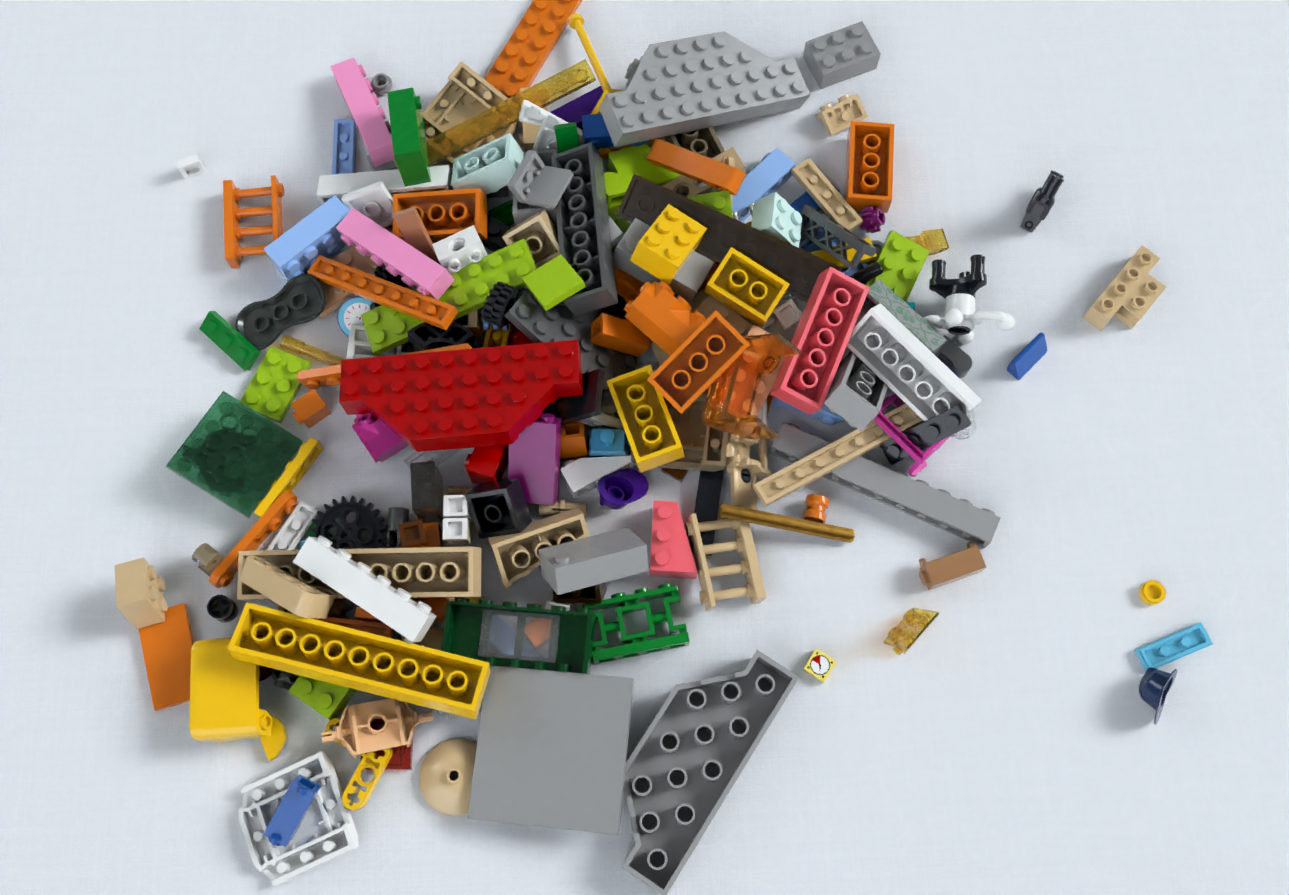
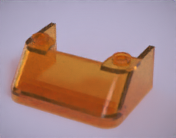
(734, 392)

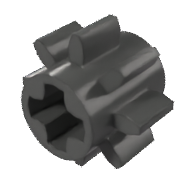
(284, 679)

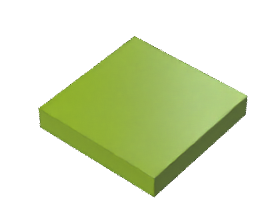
(553, 282)

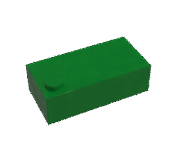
(408, 136)

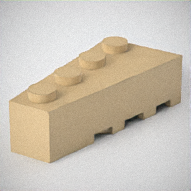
(519, 552)

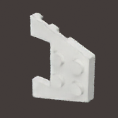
(546, 134)

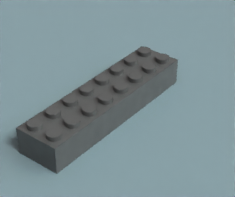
(585, 229)

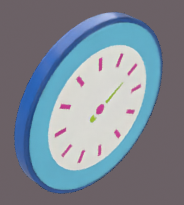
(351, 311)

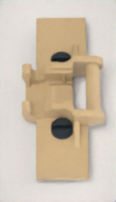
(745, 470)

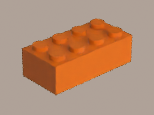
(869, 165)
(445, 211)
(698, 362)

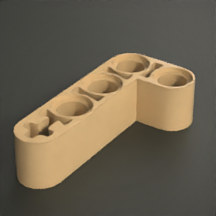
(286, 589)

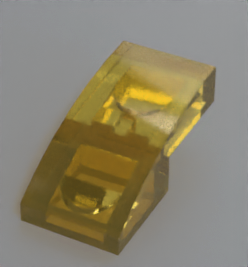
(932, 240)

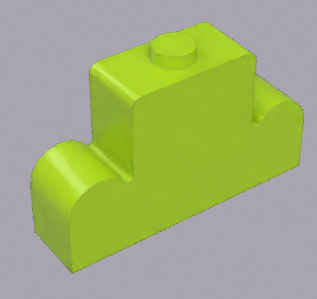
(624, 164)

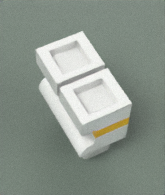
(456, 520)

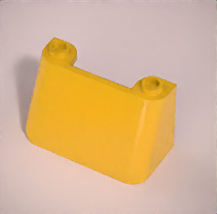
(224, 695)

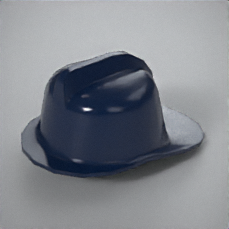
(1155, 687)

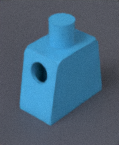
(608, 443)

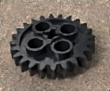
(365, 520)

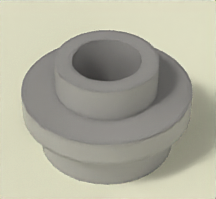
(380, 79)

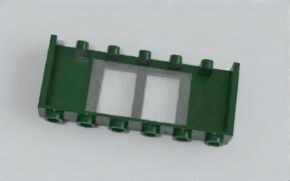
(520, 635)

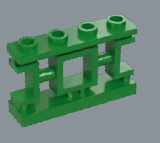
(639, 644)

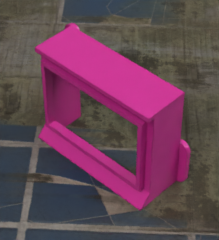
(902, 440)

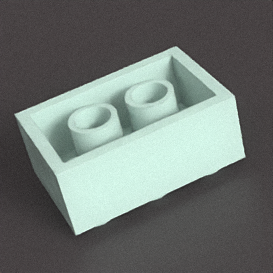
(487, 166)

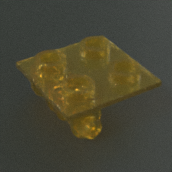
(910, 629)

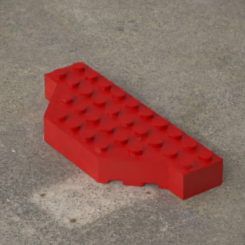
(462, 394)

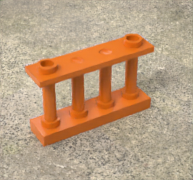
(233, 214)

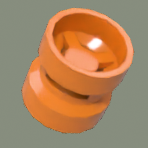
(815, 508)

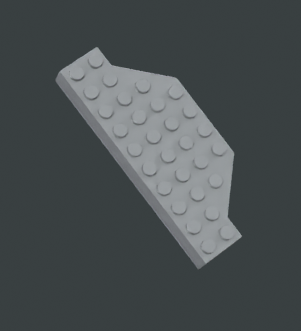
(700, 86)
(693, 760)

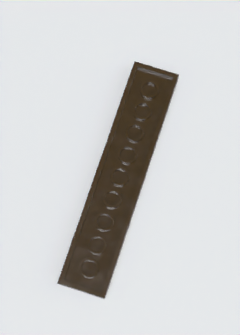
(797, 267)

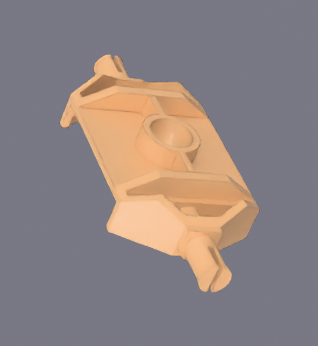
(360, 738)

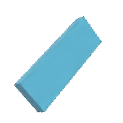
(1173, 646)

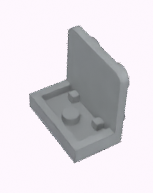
(537, 183)

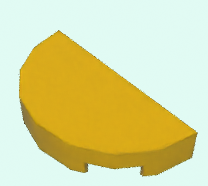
(274, 743)

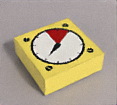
(819, 665)

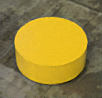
(1152, 592)

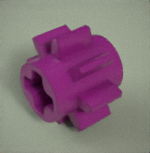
(872, 219)

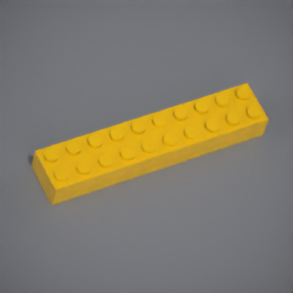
(360, 660)

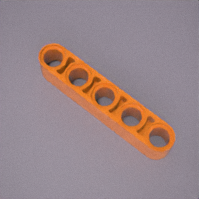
(696, 166)

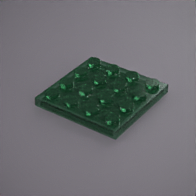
(235, 454)

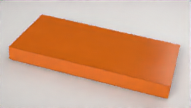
(168, 657)

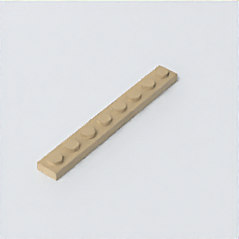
(832, 456)

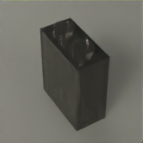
(427, 491)

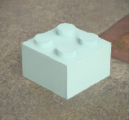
(777, 218)

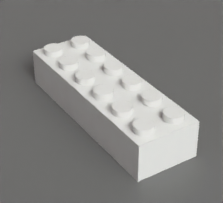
(908, 365)

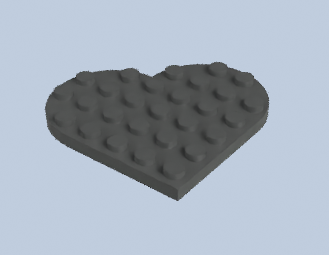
(563, 325)

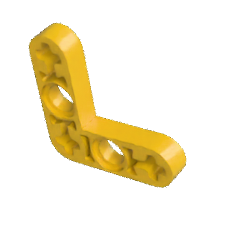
(368, 761)

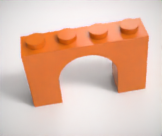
(617, 332)

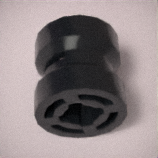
(217, 606)

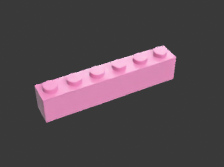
(364, 110)
(395, 254)

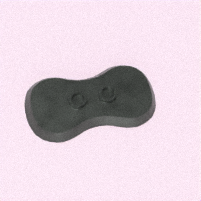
(296, 303)

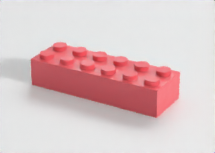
(822, 339)

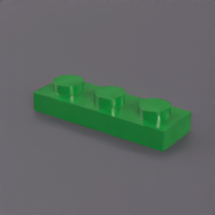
(229, 340)

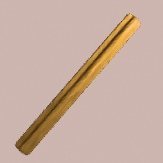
(786, 523)

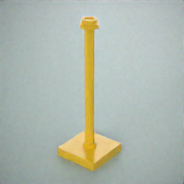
(576, 22)

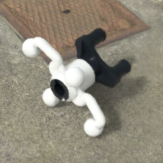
(960, 301)

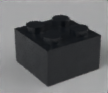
(498, 508)

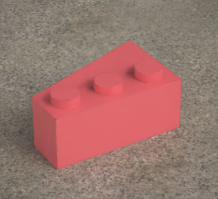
(669, 543)

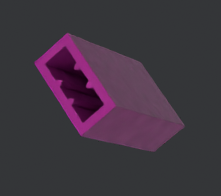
(536, 460)

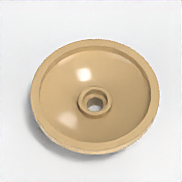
(434, 776)

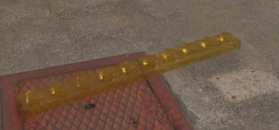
(508, 111)

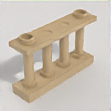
(748, 565)

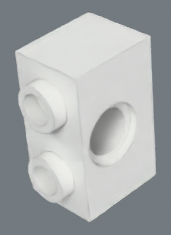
(460, 250)

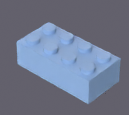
(304, 242)

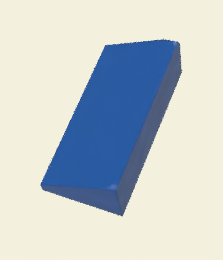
(1028, 357)

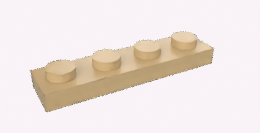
(826, 194)

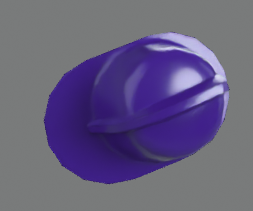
(622, 488)

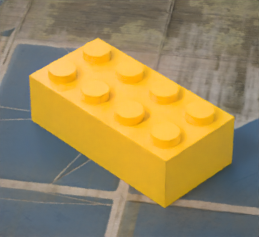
(645, 419)

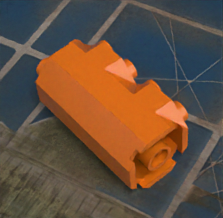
(663, 316)

